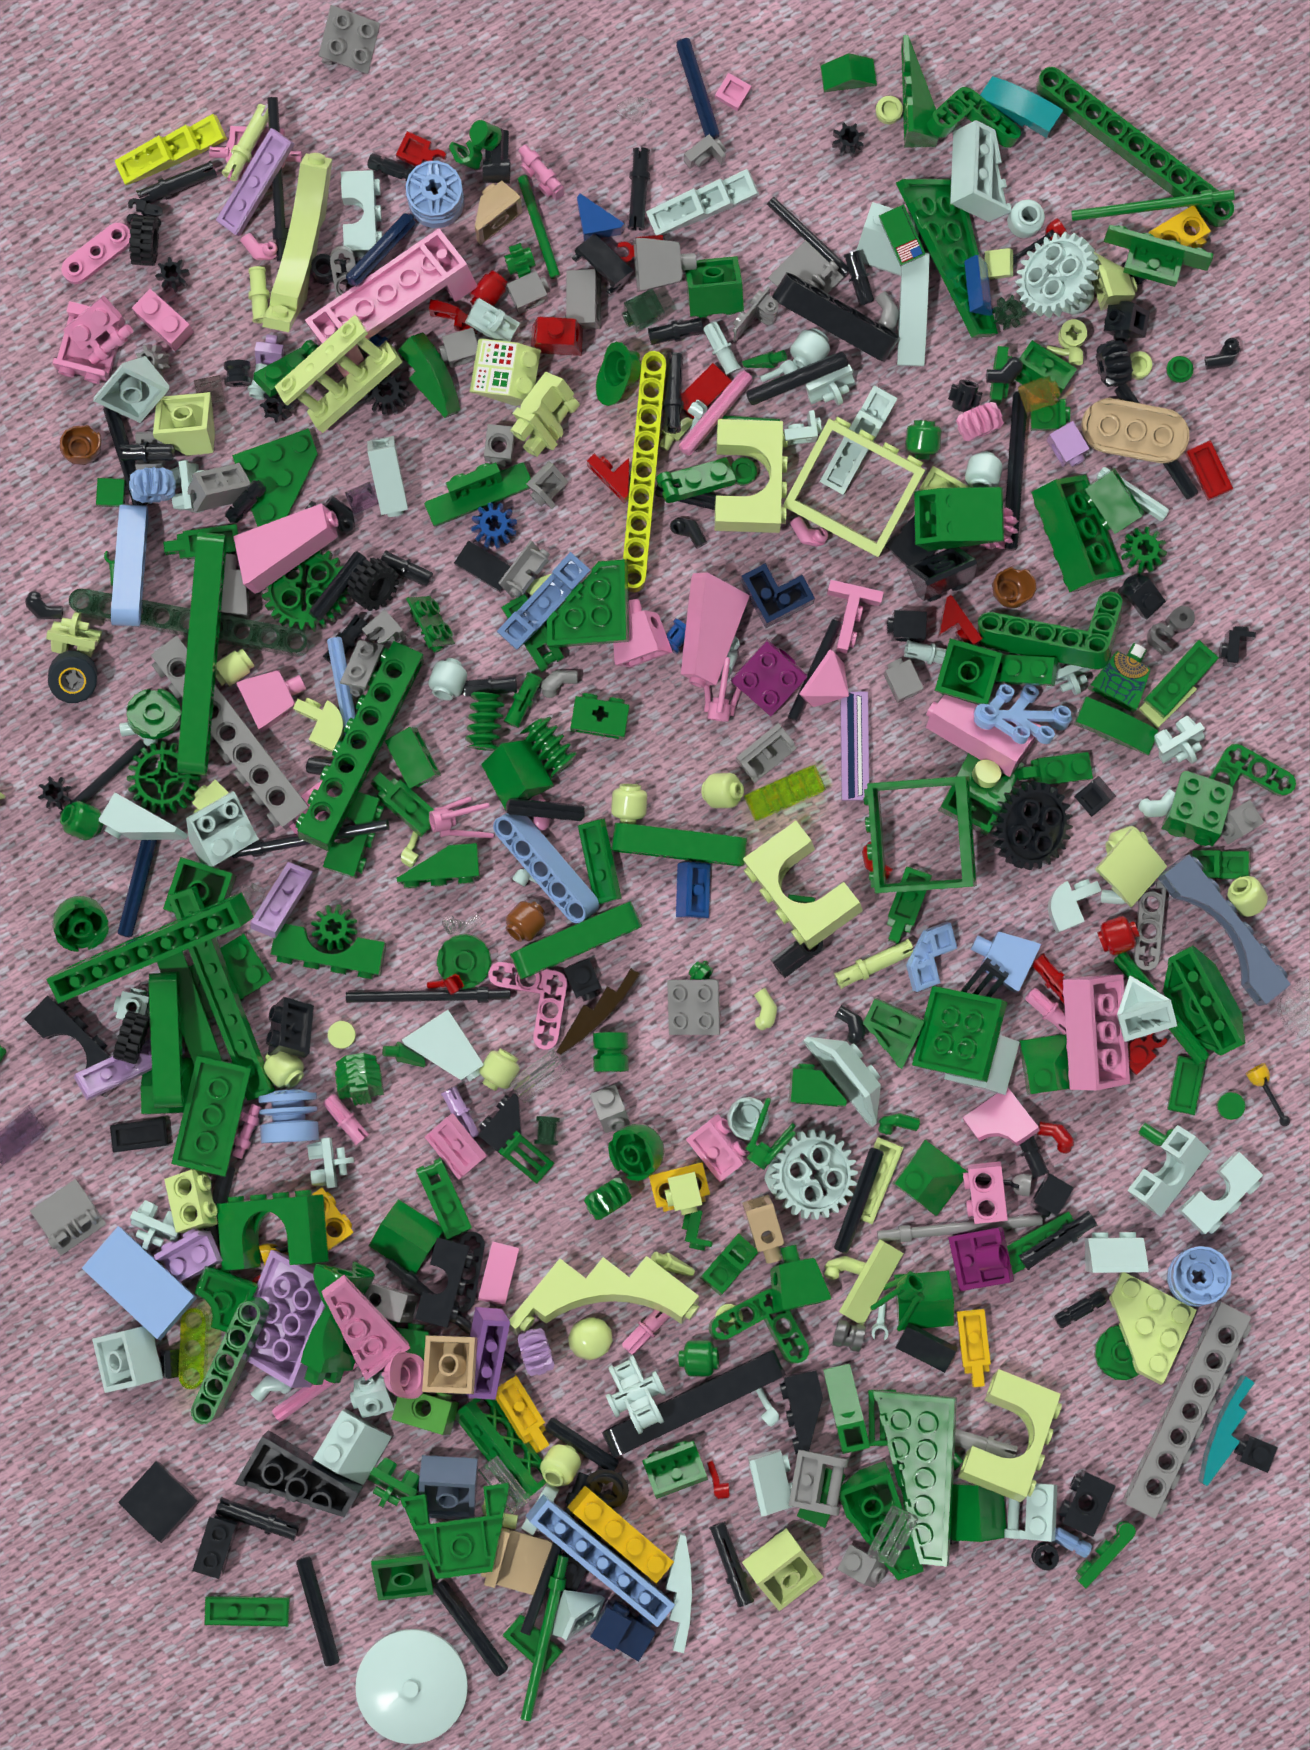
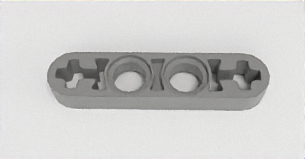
(1154, 918)

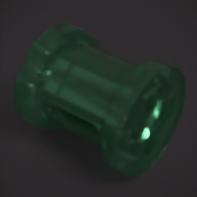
(547, 1130)

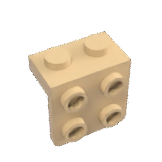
(518, 1561)

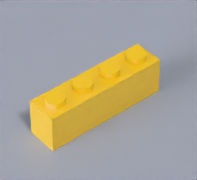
(620, 1534)

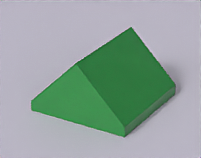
(968, 672)
(516, 772)
(406, 1236)
(937, 1305)
(976, 1514)
(402, 1576)

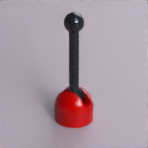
(1053, 227)

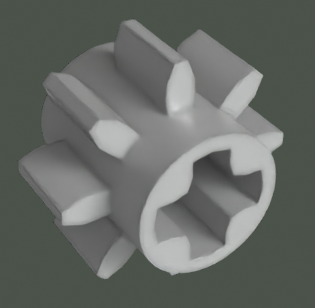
(156, 356)

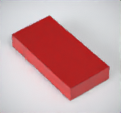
(705, 388)
(1209, 470)

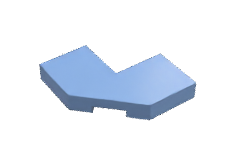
(921, 964)

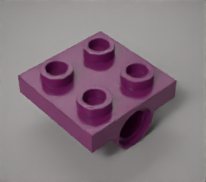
(769, 677)
(981, 1259)

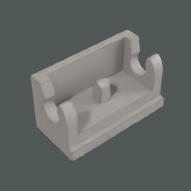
(584, 297)
(218, 486)
(385, 629)
(766, 753)

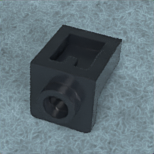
(583, 980)
(1255, 1452)

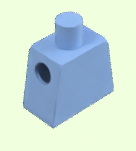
(1010, 953)

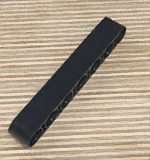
(698, 1402)

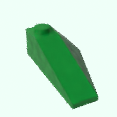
(917, 100)
(866, 1503)

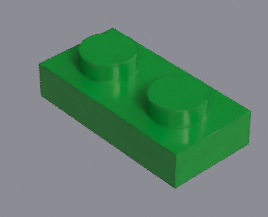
(999, 390)

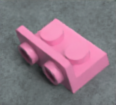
(718, 1147)

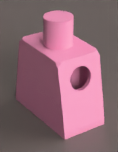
(646, 638)
(270, 697)

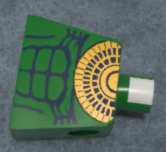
(1123, 678)

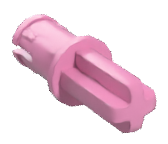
(1047, 1008)
(345, 1119)
(644, 1331)

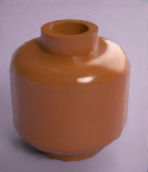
(525, 921)

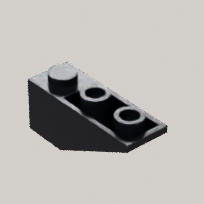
(805, 1402)

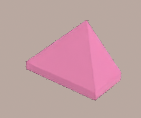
(827, 682)

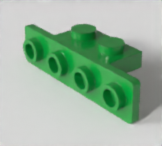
(1155, 257)
(476, 490)

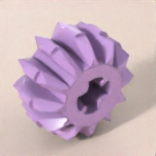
(536, 1351)

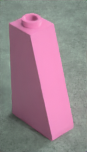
(282, 545)
(710, 627)
(955, 722)

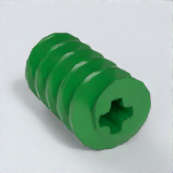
(484, 721)
(550, 745)

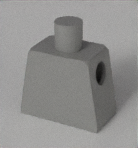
(660, 263)
(235, 594)
(394, 1303)

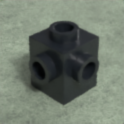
(1126, 321)

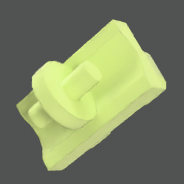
(73, 632)

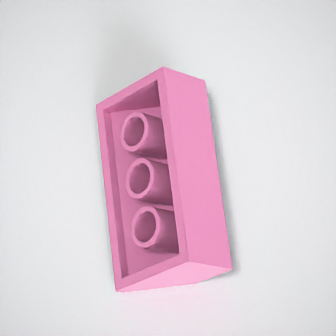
(1094, 1037)

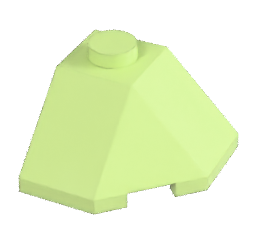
(1112, 283)

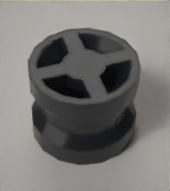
(237, 373)

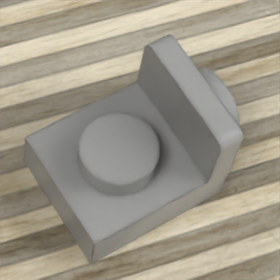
(700, 152)

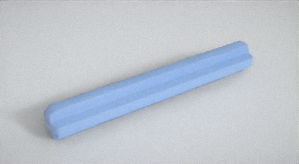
(339, 666)

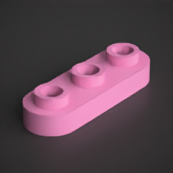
(91, 264)

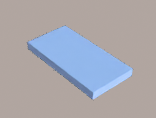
(139, 1283)

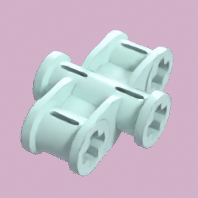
(635, 1394)

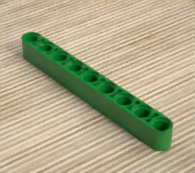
(1129, 134)
(202, 654)

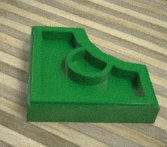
(223, 1294)

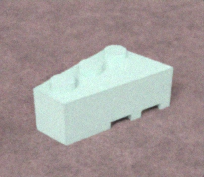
(976, 174)

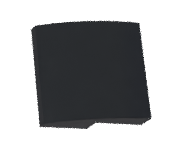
(158, 1501)

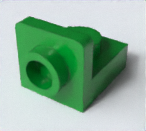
(1050, 417)

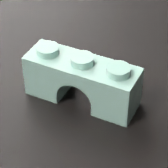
(361, 189)
(1183, 1158)
(1239, 1178)

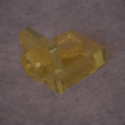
(1039, 393)

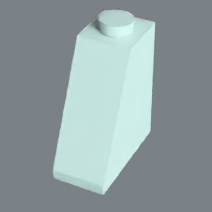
(387, 476)
(446, 1046)

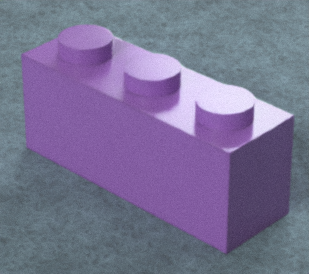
(491, 1330)

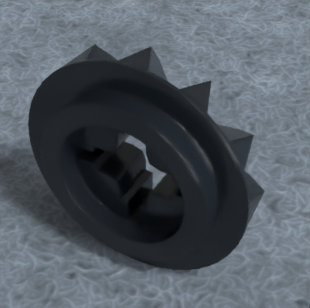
(619, 1491)

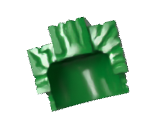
(359, 1078)

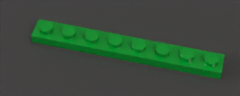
(224, 999)

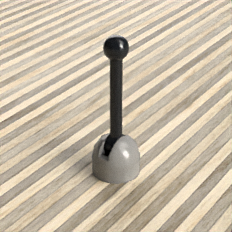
(1020, 1183)

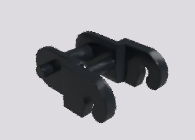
(145, 209)

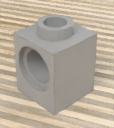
(528, 292)
(459, 347)
(499, 433)
(902, 680)

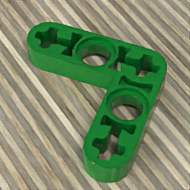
(971, 106)
(1233, 770)
(761, 1313)

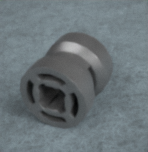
(854, 1339)

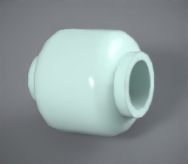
(1026, 218)
(809, 347)
(983, 470)
(447, 679)

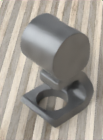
(1178, 621)

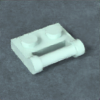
(1039, 1515)

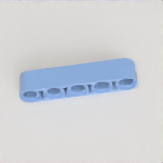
(129, 565)
(546, 866)

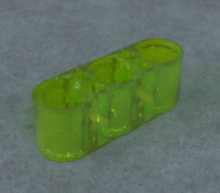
(785, 793)
(187, 1360)

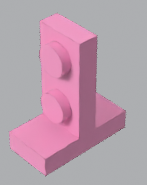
(853, 611)

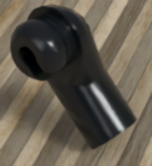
(1008, 372)
(343, 513)

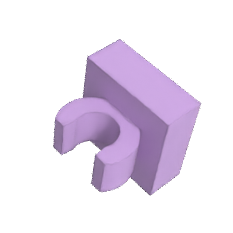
(269, 351)

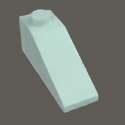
(136, 823)

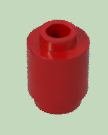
(489, 288)

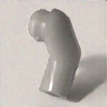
(556, 679)

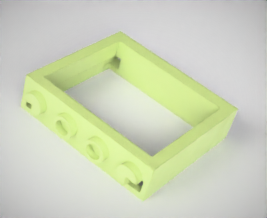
(866, 440)

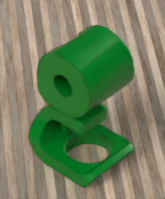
(482, 136)

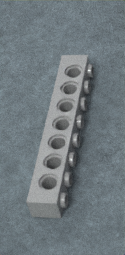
(286, 814)
(1172, 1418)

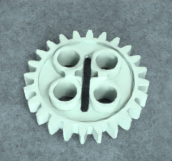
(1057, 274)
(794, 1189)

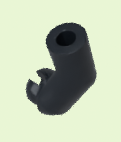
(1226, 356)
(688, 528)
(40, 609)
(855, 1024)

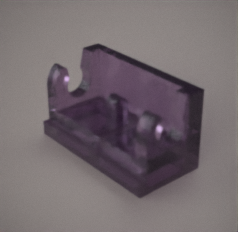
(19, 1133)

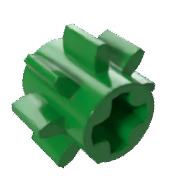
(519, 260)

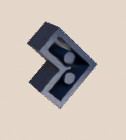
(775, 602)
(622, 1631)

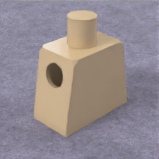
(762, 1218)

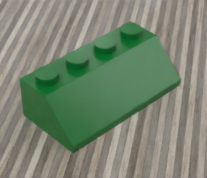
(1076, 534)

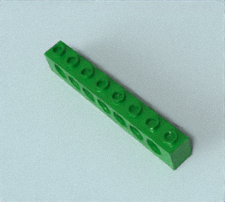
(324, 832)
(150, 947)

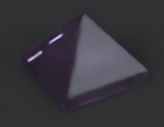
(361, 498)

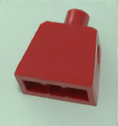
(557, 336)

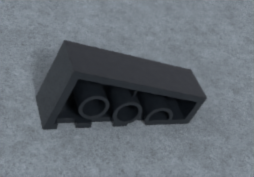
(293, 1474)

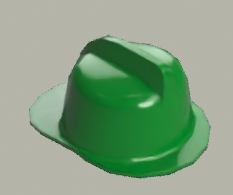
(617, 372)

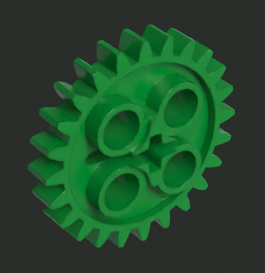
(284, 588)

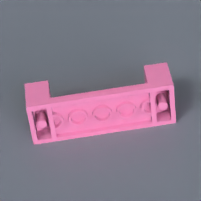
(395, 291)

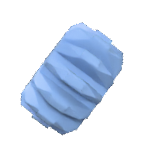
(152, 485)

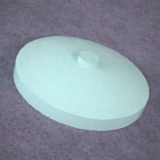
(411, 1686)

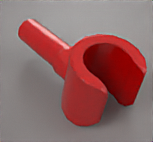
(452, 983)
(721, 1490)

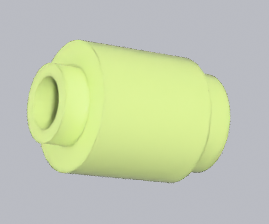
(233, 667)

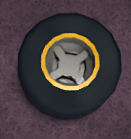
(72, 686)

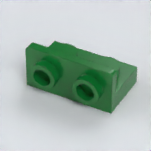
(1041, 363)

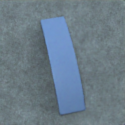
(544, 601)

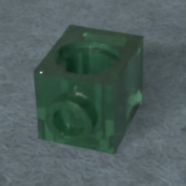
(643, 311)

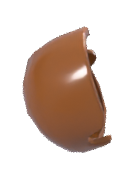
(80, 444)
(1014, 587)

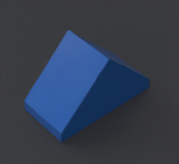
(597, 220)

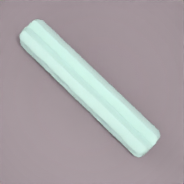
(1146, 502)

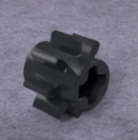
(844, 145)
(172, 267)
(965, 395)
(271, 409)
(48, 789)

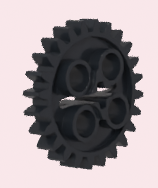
(1031, 825)

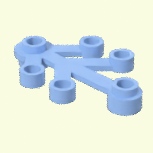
(989, 715)

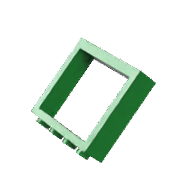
(876, 849)

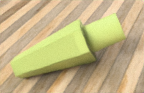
(669, 438)
(672, 1264)

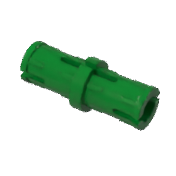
(523, 700)

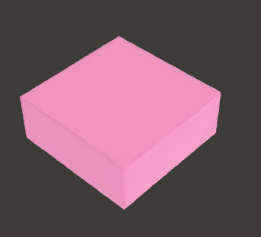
(733, 92)

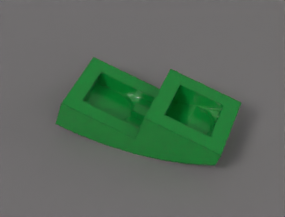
(1224, 864)
(729, 1264)

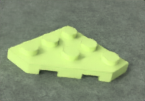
(1150, 1325)

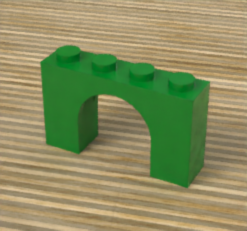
(301, 1216)

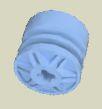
(437, 209)
(288, 1117)
(1215, 1276)

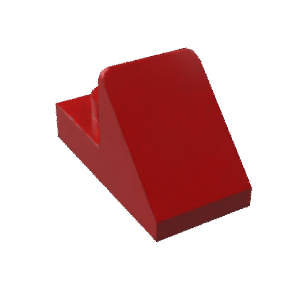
(616, 481)
(955, 617)

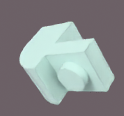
(1063, 904)

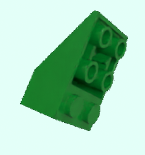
(958, 517)
(982, 799)

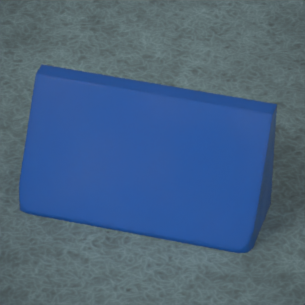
(978, 286)
(693, 890)

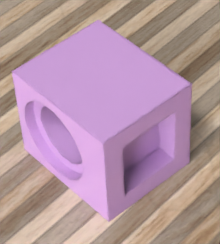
(1068, 445)

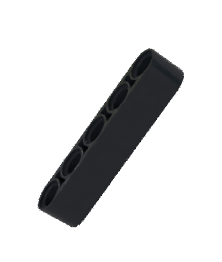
(835, 317)

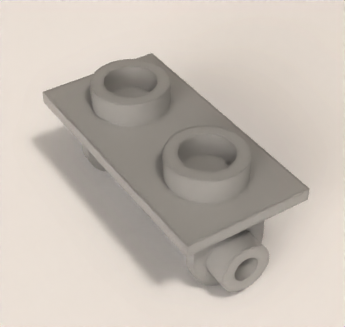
(518, 576)
(361, 666)

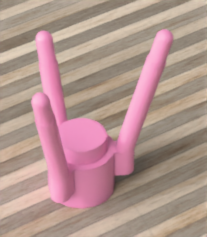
(720, 709)
(444, 818)

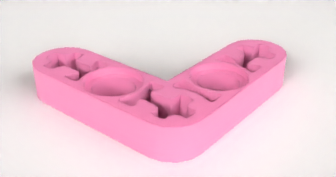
(540, 987)

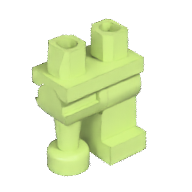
(536, 414)

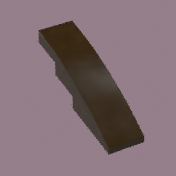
(590, 1019)

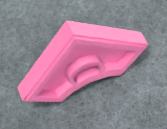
(1001, 1117)

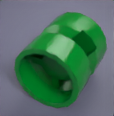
(610, 1052)

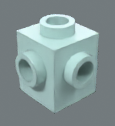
(123, 1002)
(372, 1396)

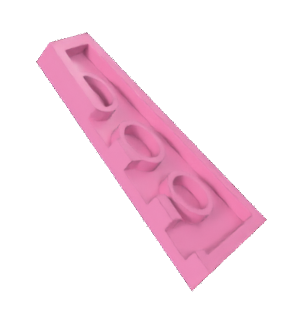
(363, 1327)

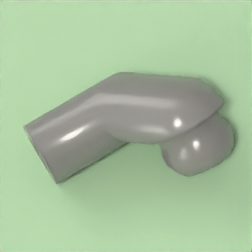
(890, 310)

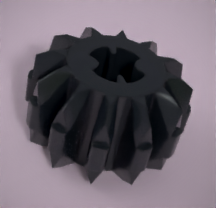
(1114, 363)
(388, 402)

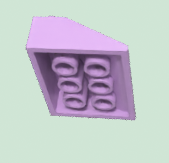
(292, 1314)

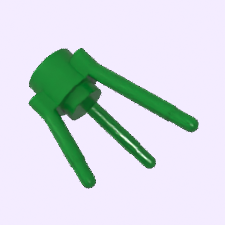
(762, 1154)
(908, 1288)

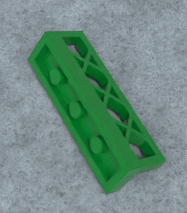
(483, 1433)

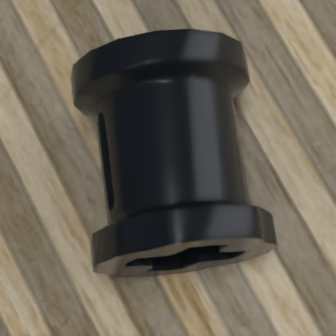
(1053, 1557)

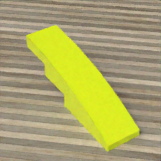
(170, 150)

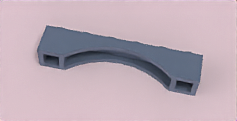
(1259, 974)

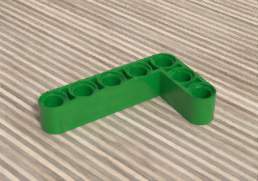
(1068, 645)

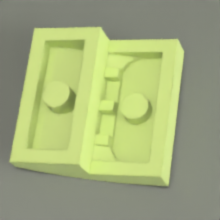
(1131, 867)

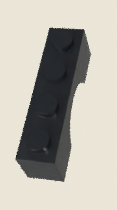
(53, 1020)

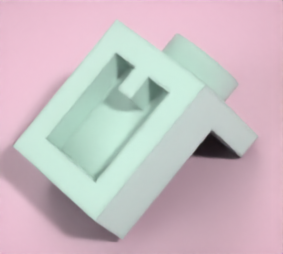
(799, 434)

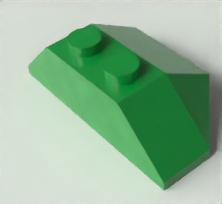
(1204, 1001)

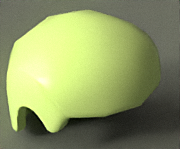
(590, 1338)

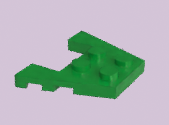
(464, 1544)

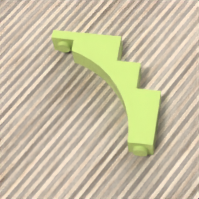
(302, 242)
(567, 1289)

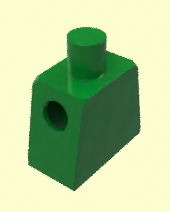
(797, 1282)

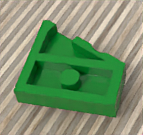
(893, 1028)

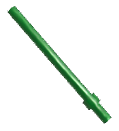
(1205, 199)
(556, 1584)

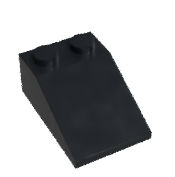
(941, 573)

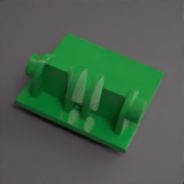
(426, 613)

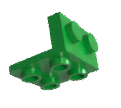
(1198, 809)

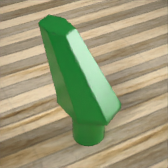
(765, 360)
(403, 1054)

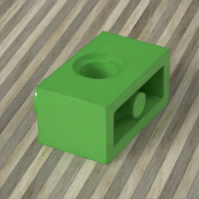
(440, 1418)

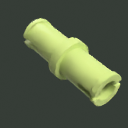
(259, 294)

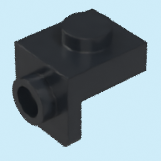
(1142, 594)
(1230, 647)

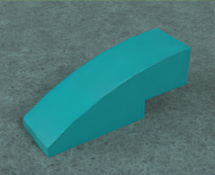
(1022, 106)

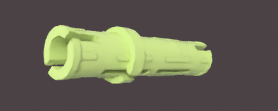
(242, 152)
(873, 964)

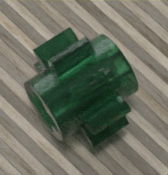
(1004, 319)

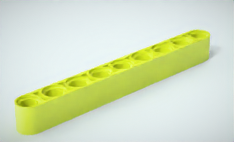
(644, 458)

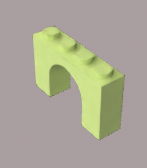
(765, 443)
(812, 920)
(1036, 1408)

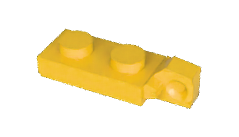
(974, 1344)
(522, 1413)

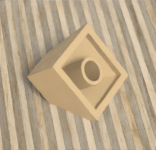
(496, 209)
(449, 1364)

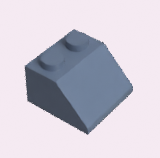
(449, 1486)

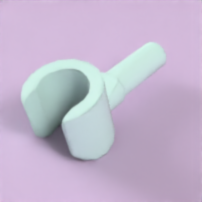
(786, 367)
(697, 409)
(522, 877)
(880, 1322)
(771, 1415)

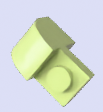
(329, 722)

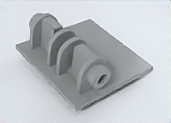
(348, 40)
(809, 266)
(762, 308)
(693, 1007)
(68, 1217)

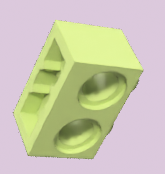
(186, 1202)

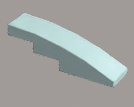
(702, 203)
(913, 312)
(851, 454)
(680, 1582)

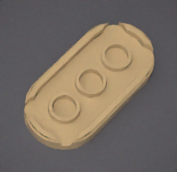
(1135, 430)

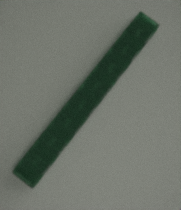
(178, 614)

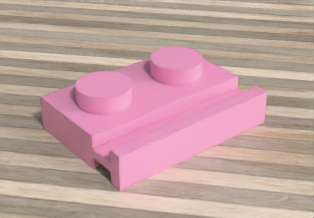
(455, 1146)

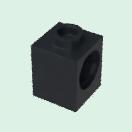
(907, 626)
(1051, 1195)

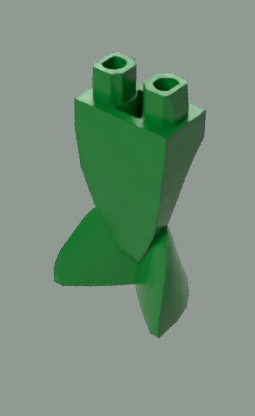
(326, 1348)

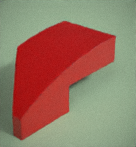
(448, 311)

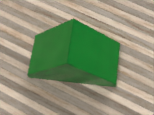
(848, 73)

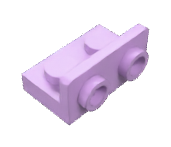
(189, 1255)

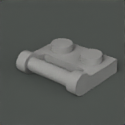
(809, 1480)

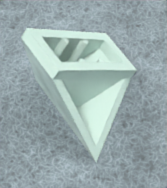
(1143, 1011)
(575, 1613)

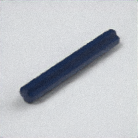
(697, 88)
(380, 249)
(136, 888)

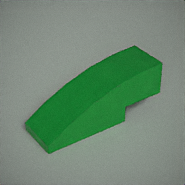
(430, 374)
(1115, 726)

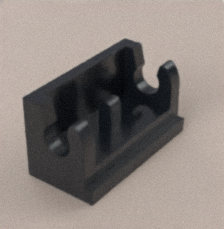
(604, 261)

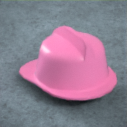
(404, 1375)

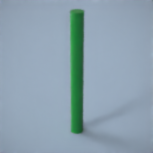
(538, 227)

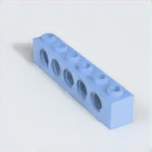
(600, 1560)

